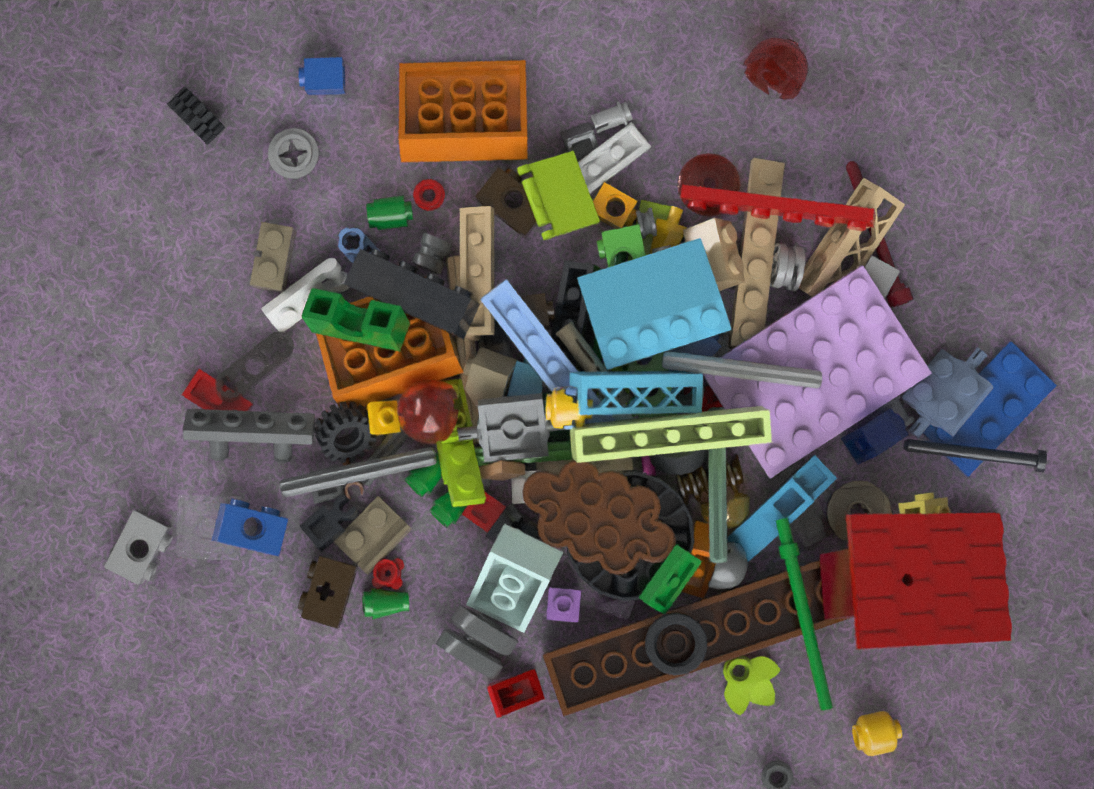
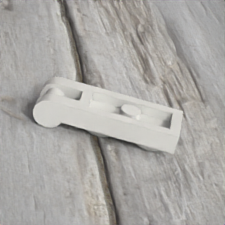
(289, 305)

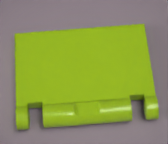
(559, 195)

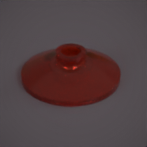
(709, 166)

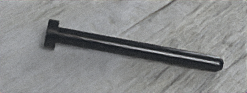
(1036, 460)

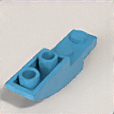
(786, 502)

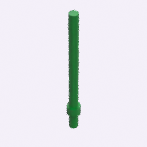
(789, 551)

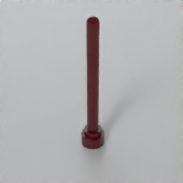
(898, 292)

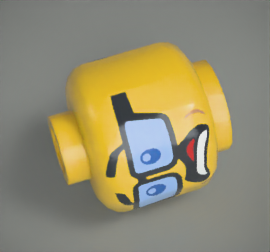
(563, 408)

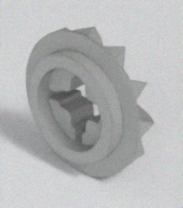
(281, 144)

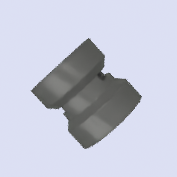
(431, 253)

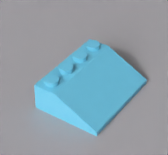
(654, 303)

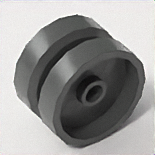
(479, 637)

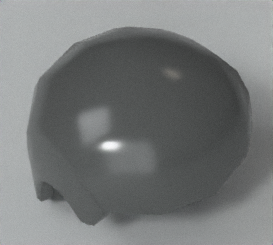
(733, 571)

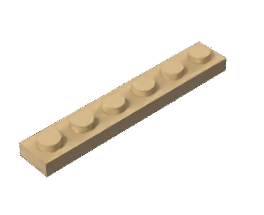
(757, 255)

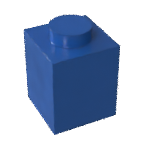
(323, 76)

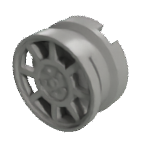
(787, 267)

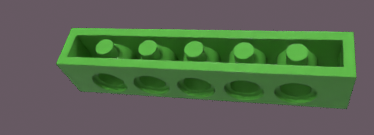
(630, 241)

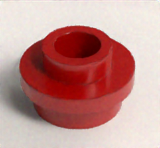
(429, 184)

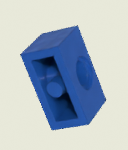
(230, 527)

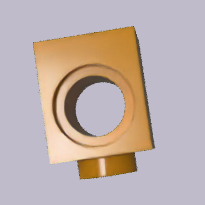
(608, 194)

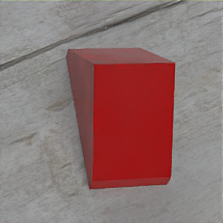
(515, 692)

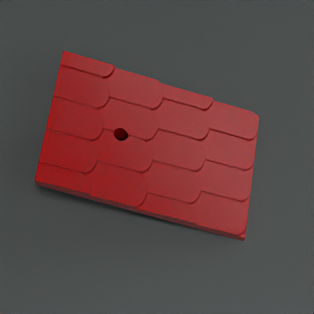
(920, 579)

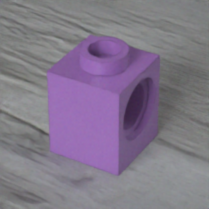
(563, 604)

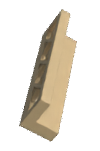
(843, 241)
(477, 263)

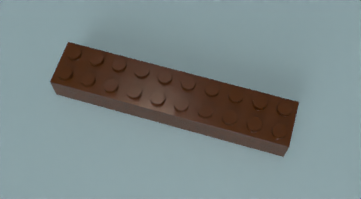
(734, 625)

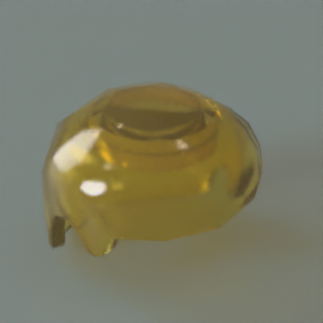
(736, 510)

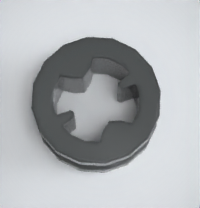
(646, 223)

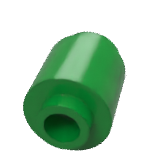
(389, 213)

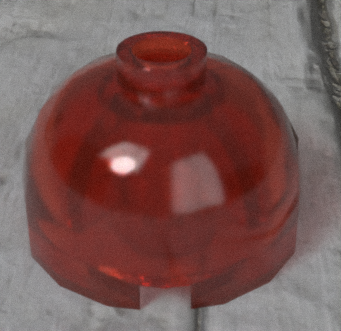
(777, 65)
(428, 411)

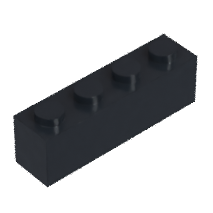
(416, 295)

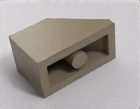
(488, 375)

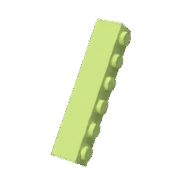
(671, 434)

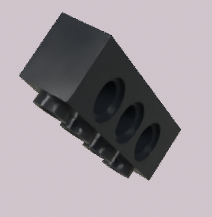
(572, 308)

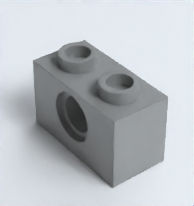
(124, 560)

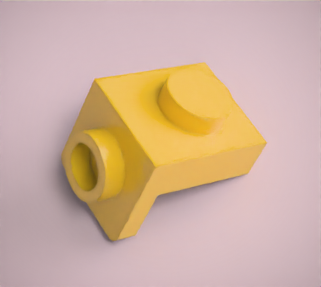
(383, 417)

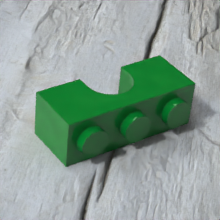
(333, 316)

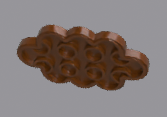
(598, 516)

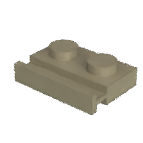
(373, 535)

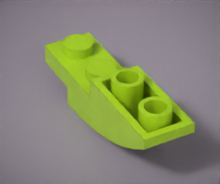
(459, 458)

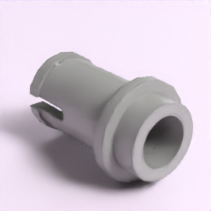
(612, 117)

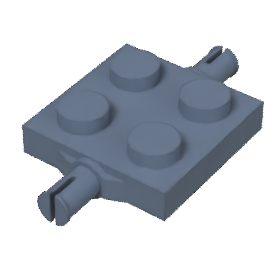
(949, 393)

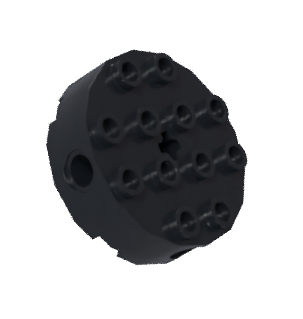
(633, 583)

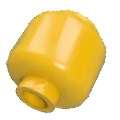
(876, 733)

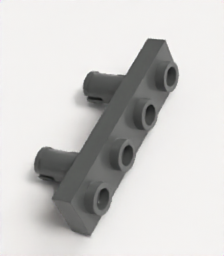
(249, 426)

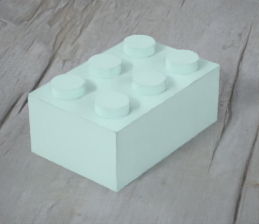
(514, 578)

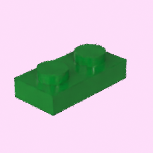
(670, 579)

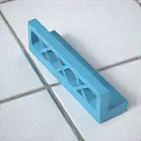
(633, 380)

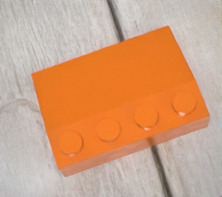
(463, 111)
(375, 373)

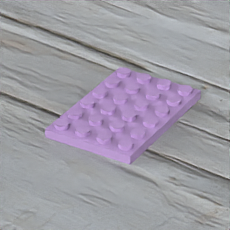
(848, 338)

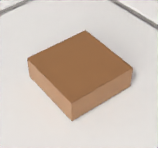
(502, 470)

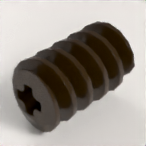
(698, 480)

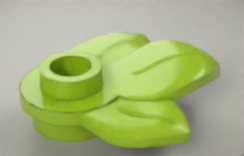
(752, 685)

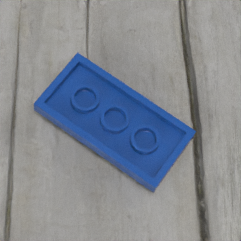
(1015, 393)

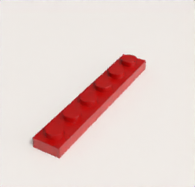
(765, 205)

